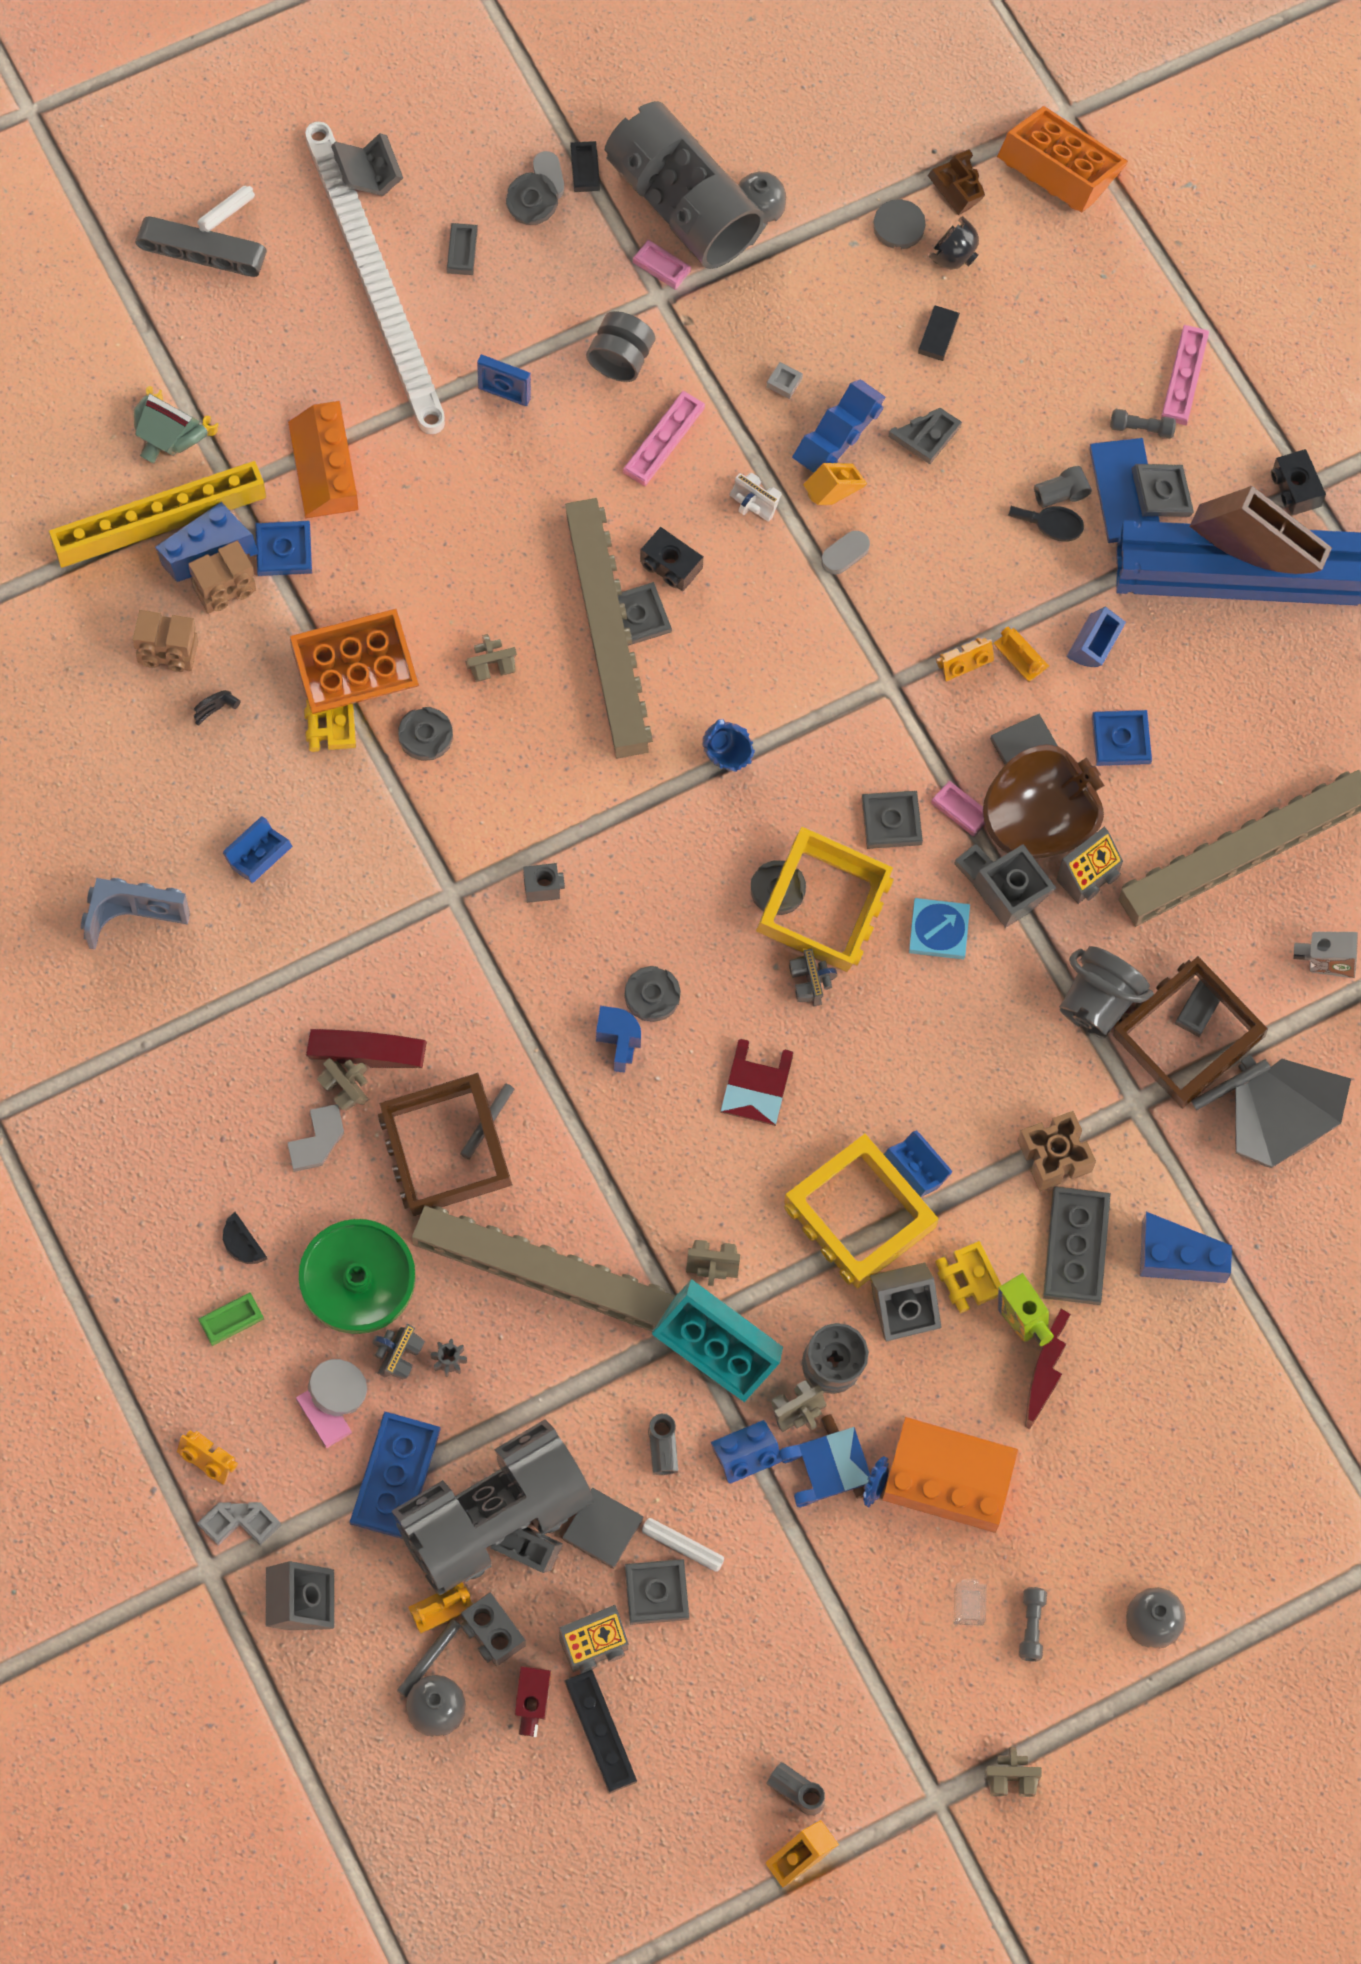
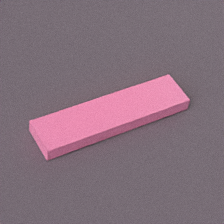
(1185, 374)
(663, 438)

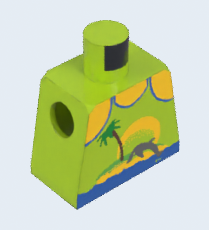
(1024, 1310)

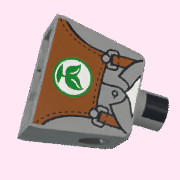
(1330, 953)

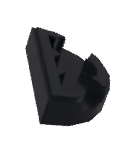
(240, 1242)

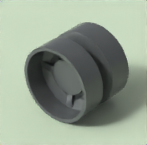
(620, 346)

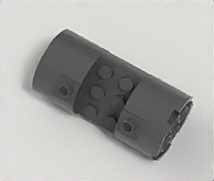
(684, 185)
(534, 1485)

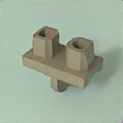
(480, 663)
(337, 1074)
(713, 1263)
(801, 1409)
(1000, 1775)

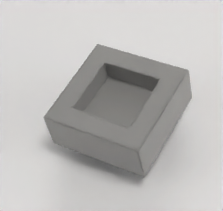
(784, 380)

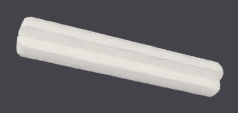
(226, 208)
(683, 1544)

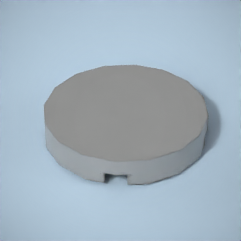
(337, 1387)

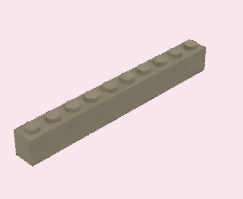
(607, 628)
(1242, 849)
(541, 1268)

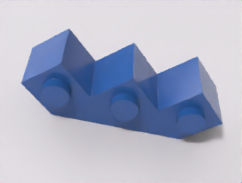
(840, 426)

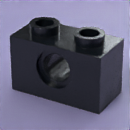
(1298, 468)
(666, 546)

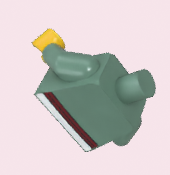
(167, 426)

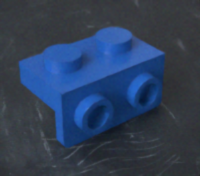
(256, 850)
(918, 1164)
(747, 1451)

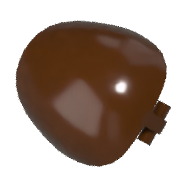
(1044, 802)

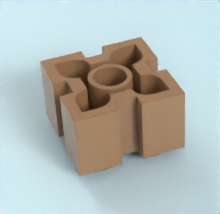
(222, 577)
(165, 641)
(1063, 1136)

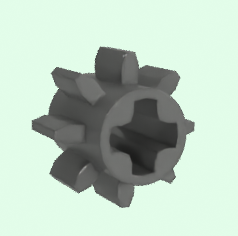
(449, 1349)

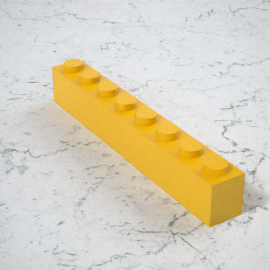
(156, 514)

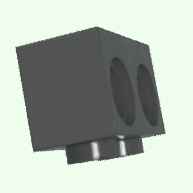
(530, 1549)
(499, 1626)

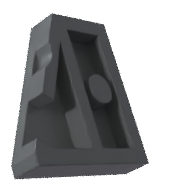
(927, 434)

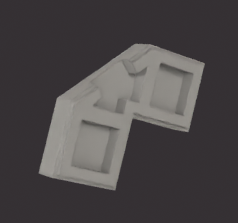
(315, 1150)
(250, 1516)

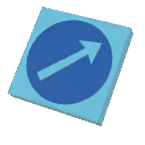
(939, 928)

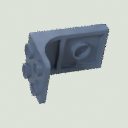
(118, 898)

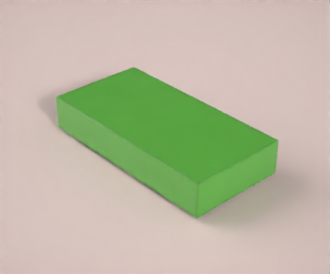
(231, 1319)

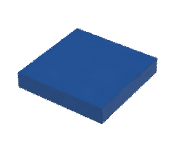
(504, 380)
(283, 548)
(1121, 738)

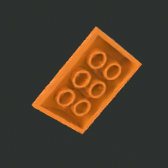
(1061, 158)
(353, 661)
(950, 1475)

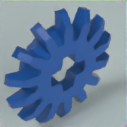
(876, 1481)

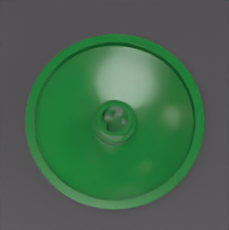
(357, 1276)

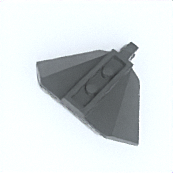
(1286, 1110)

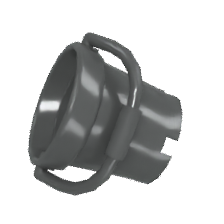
(1102, 990)

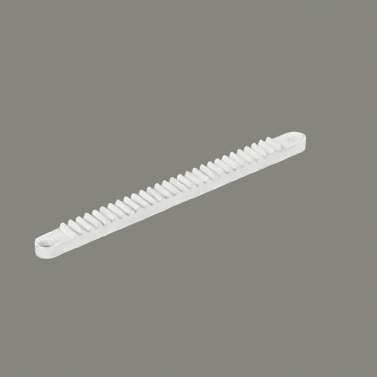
(376, 282)

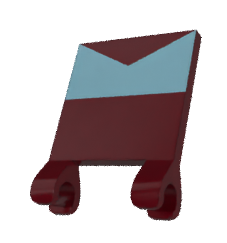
(754, 1088)

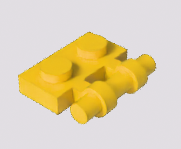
(339, 730)
(977, 1272)

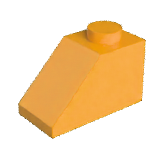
(833, 483)
(801, 1853)

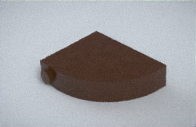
(1260, 533)

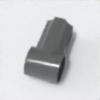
(1069, 485)
(663, 1447)
(795, 1787)

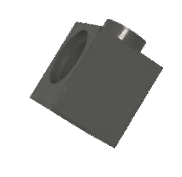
(536, 892)

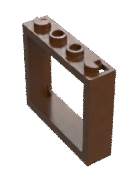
(1166, 989)
(431, 1096)

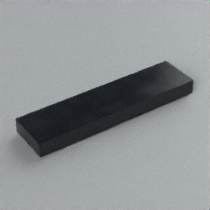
(600, 1731)

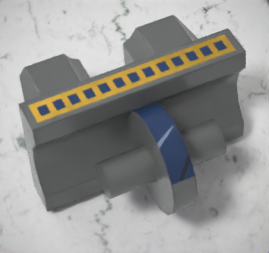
(812, 989)
(404, 1340)

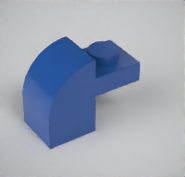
(622, 1029)

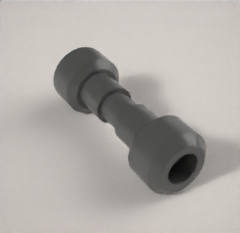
(1121, 420)
(1031, 1648)

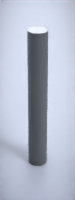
(1230, 1084)
(495, 1108)
(429, 1657)

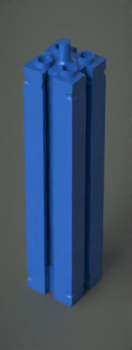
(1182, 563)

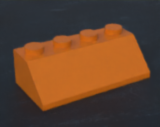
(323, 461)

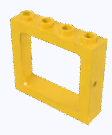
(844, 859)
(832, 1249)

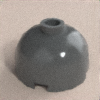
(766, 193)
(1155, 1617)
(435, 1705)

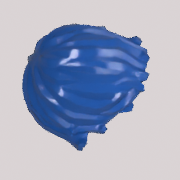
(728, 745)

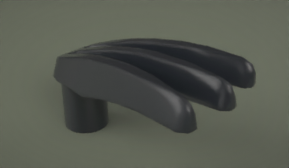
(214, 703)

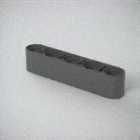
(201, 247)

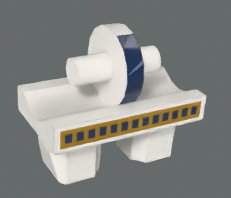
(753, 497)

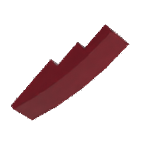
(369, 1048)
(1044, 1376)

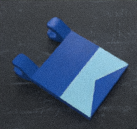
(832, 1463)

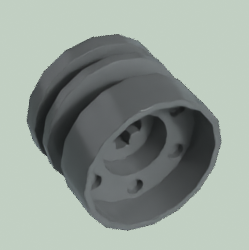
(846, 1348)

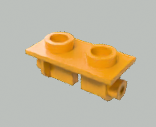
(1020, 654)
(973, 656)
(195, 1449)
(440, 1609)

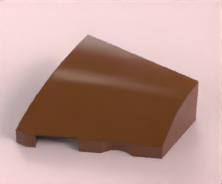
(958, 182)

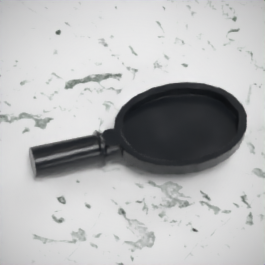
(1054, 521)

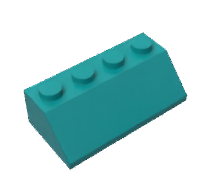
(718, 1341)

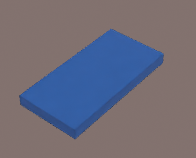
(1116, 484)
(394, 1471)

